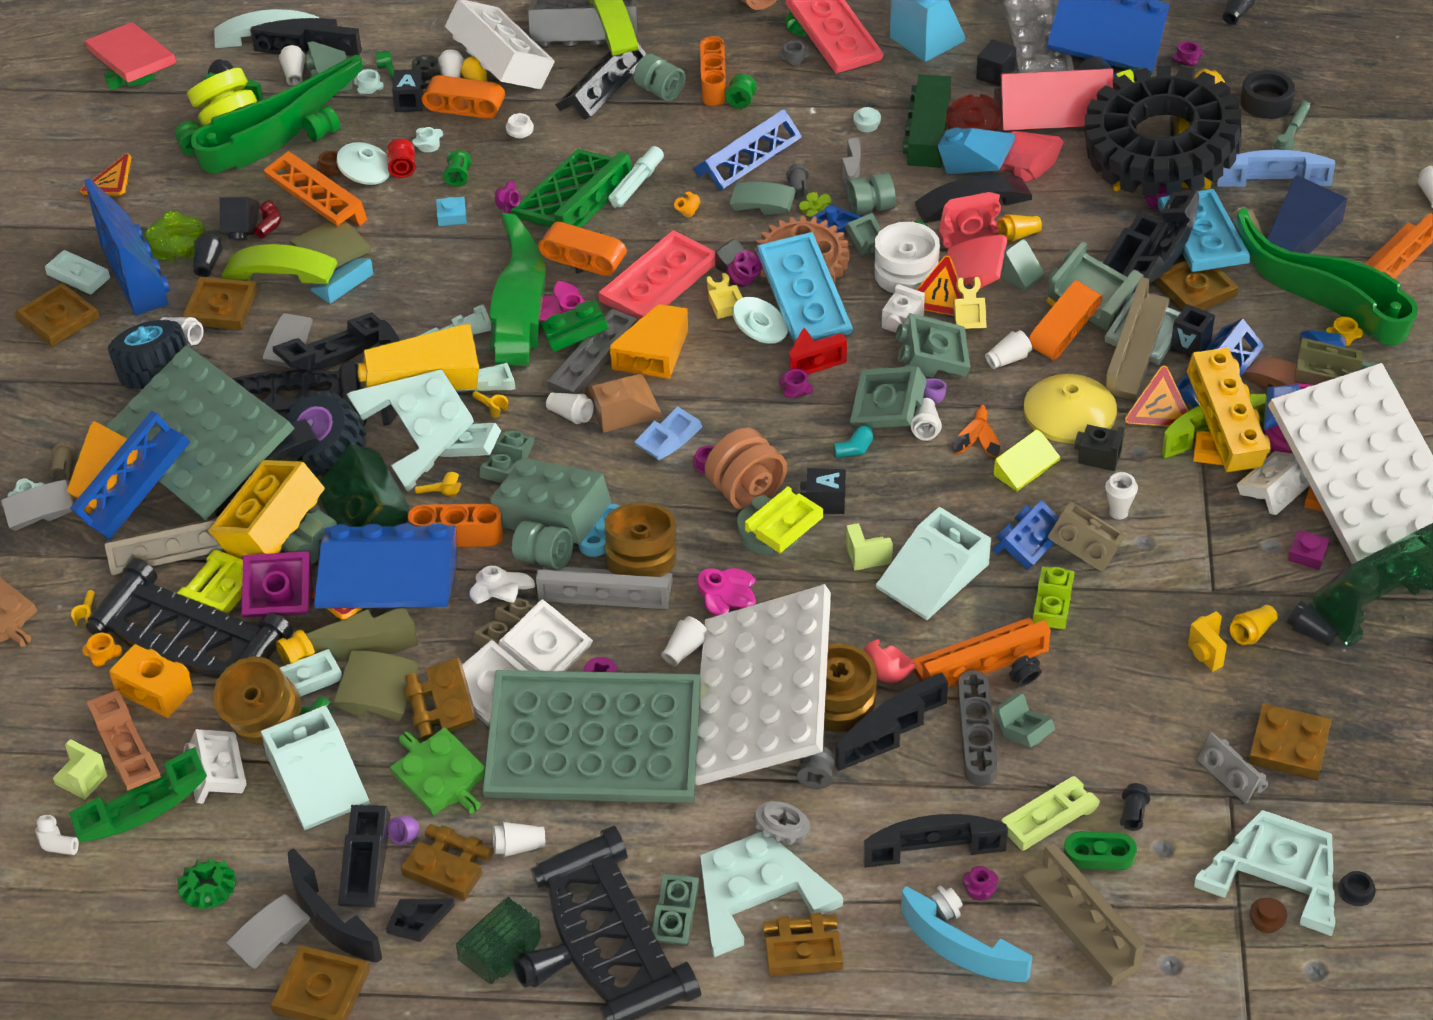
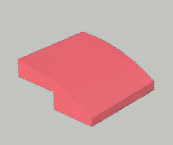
(979, 258)

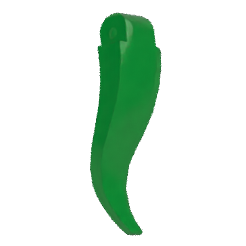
(267, 125)
(1335, 283)
(517, 298)

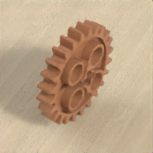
(831, 244)

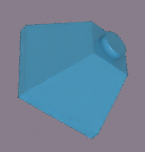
(974, 150)

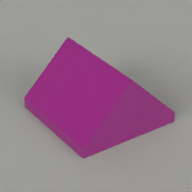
(277, 584)

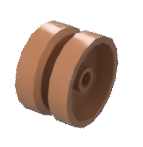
(745, 467)

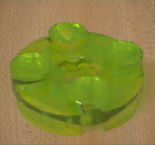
(174, 235)

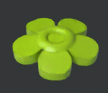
(814, 204)

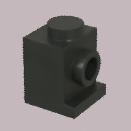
(1099, 446)

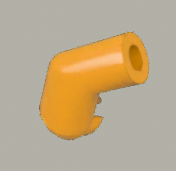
(688, 205)

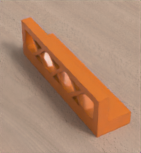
(315, 183)
(1403, 247)
(986, 652)

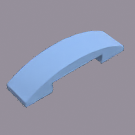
(1278, 165)

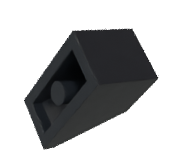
(238, 216)

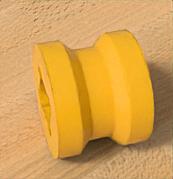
(294, 648)

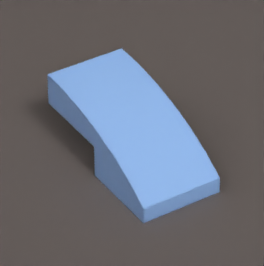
(670, 435)

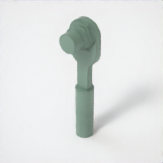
(1286, 140)

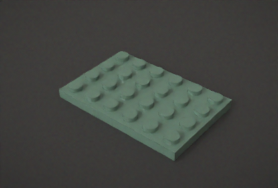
(221, 419)
(593, 736)

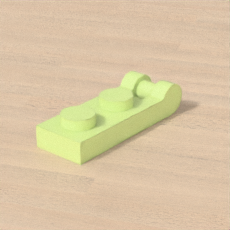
(1049, 813)

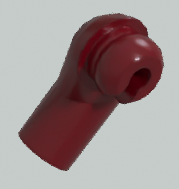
(271, 219)

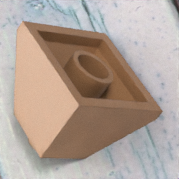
(623, 402)

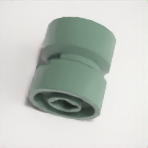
(659, 77)
(870, 194)
(542, 544)

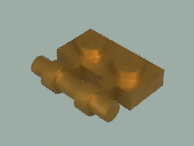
(451, 696)
(443, 870)
(803, 952)

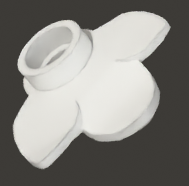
(499, 584)

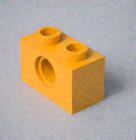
(151, 680)

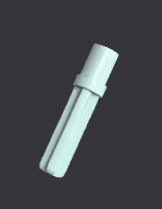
(642, 169)

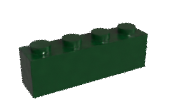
(929, 120)

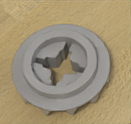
(795, 822)

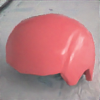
(890, 663)

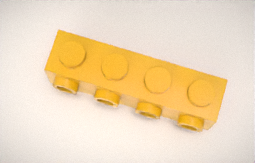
(1228, 409)

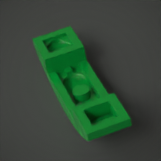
(141, 804)

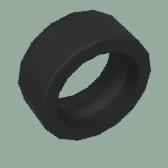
(1267, 106)

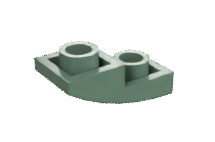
(767, 196)
(506, 454)
(675, 909)

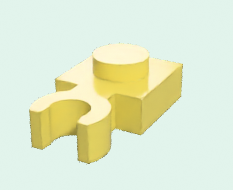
(722, 296)
(970, 310)

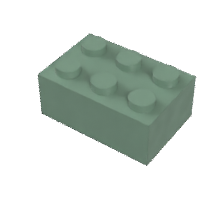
(552, 497)

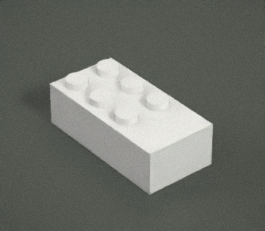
(499, 44)

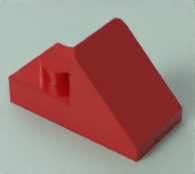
(817, 355)

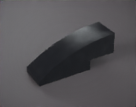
(1134, 242)
(364, 855)

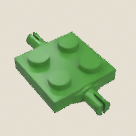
(439, 772)

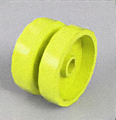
(221, 94)

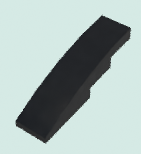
(882, 727)

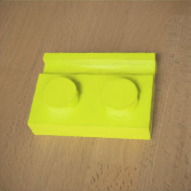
(784, 519)

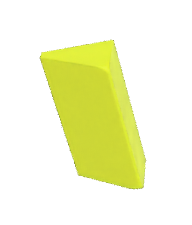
(1025, 461)

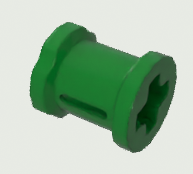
(454, 166)

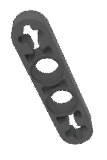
(977, 727)

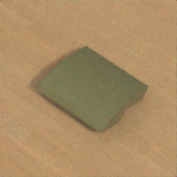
(337, 242)
(1324, 362)
(374, 684)

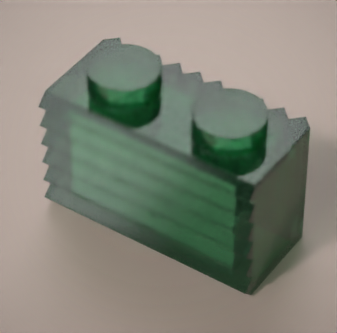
(499, 940)

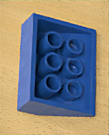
(1117, 30)
(127, 253)
(386, 566)

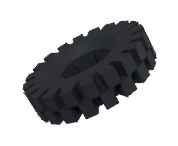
(1187, 157)

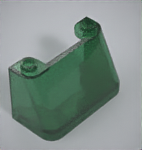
(1398, 564)

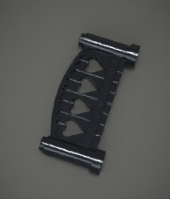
(341, 383)
(138, 592)
(656, 981)

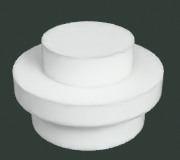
(519, 126)
(947, 903)

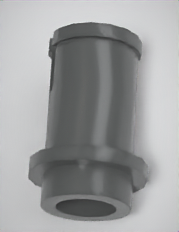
(797, 177)

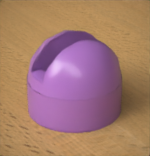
(935, 390)
(403, 829)

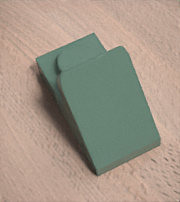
(1021, 266)

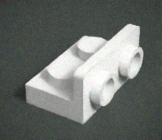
(1276, 481)
(221, 762)

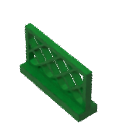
(585, 199)

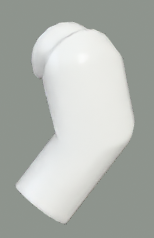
(51, 839)

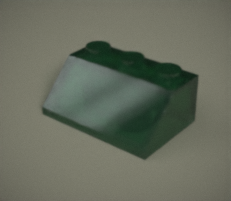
(363, 491)

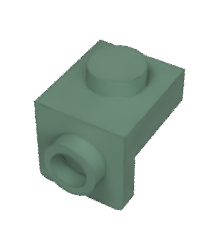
(863, 233)
(1022, 724)

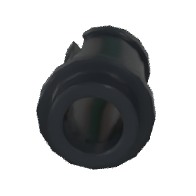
(1135, 800)

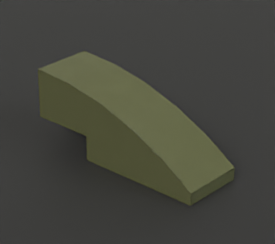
(362, 632)

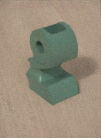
(308, 535)

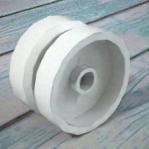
(905, 255)

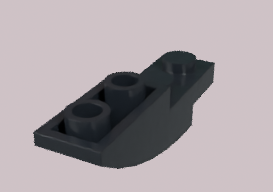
(276, 35)

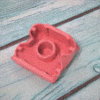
(1032, 154)
(969, 218)

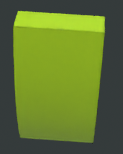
(1053, 597)

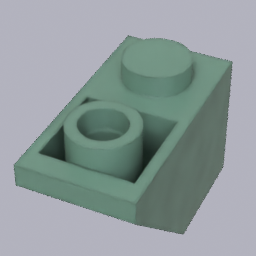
(323, 57)

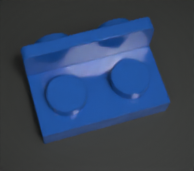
(1029, 537)

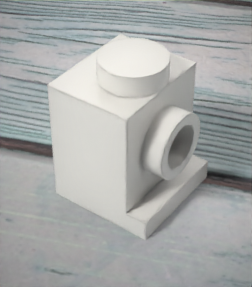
(900, 305)

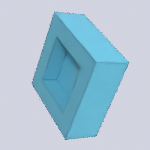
(451, 211)

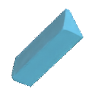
(344, 279)

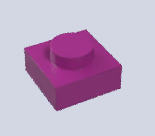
(1309, 549)

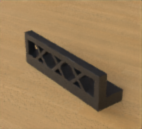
(601, 82)

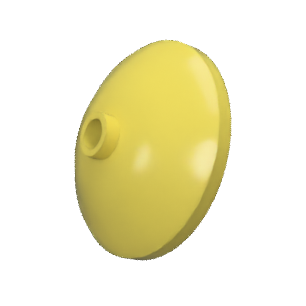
(1066, 404)

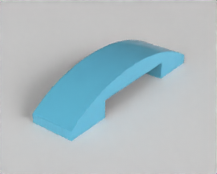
(1000, 962)

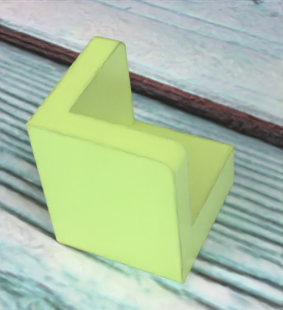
(867, 552)
(82, 772)

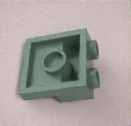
(933, 346)
(887, 397)

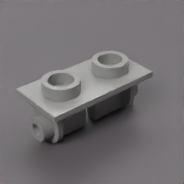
(1231, 769)

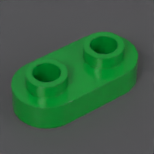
(1100, 850)

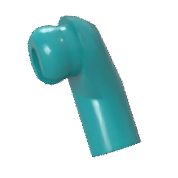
(856, 445)

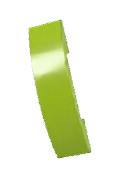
(616, 25)
(280, 259)
(1181, 432)

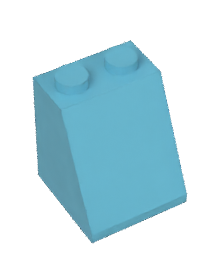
(925, 27)

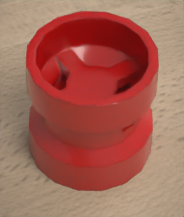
(401, 158)

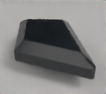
(417, 917)

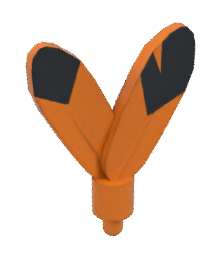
(978, 429)

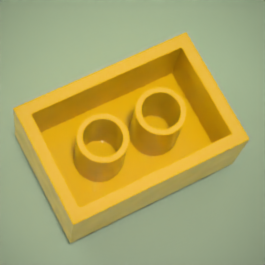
(267, 508)

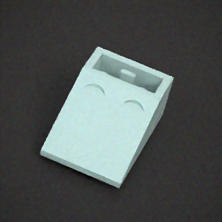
(935, 563)
(314, 767)

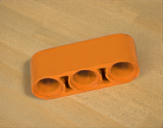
(713, 71)
(463, 96)
(582, 248)
(1065, 320)
(475, 523)

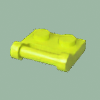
(226, 586)

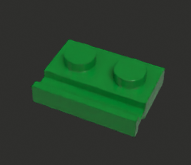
(574, 325)

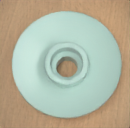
(363, 163)
(759, 320)

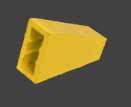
(445, 349)

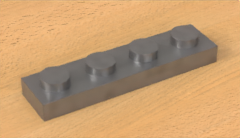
(590, 356)

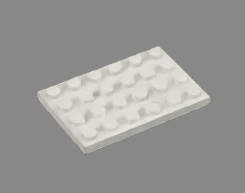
(1360, 458)
(763, 685)

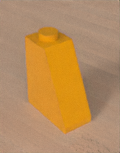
(652, 343)
(96, 452)

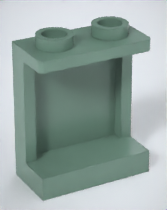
(1099, 277)

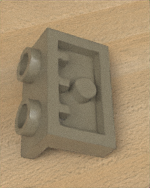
(1086, 536)

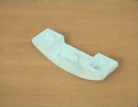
(231, 31)

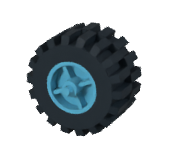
(145, 351)

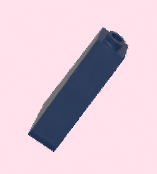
(1306, 216)

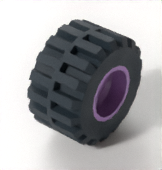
(334, 425)

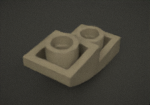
(505, 619)

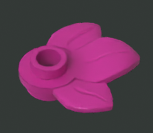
(564, 299)
(728, 591)

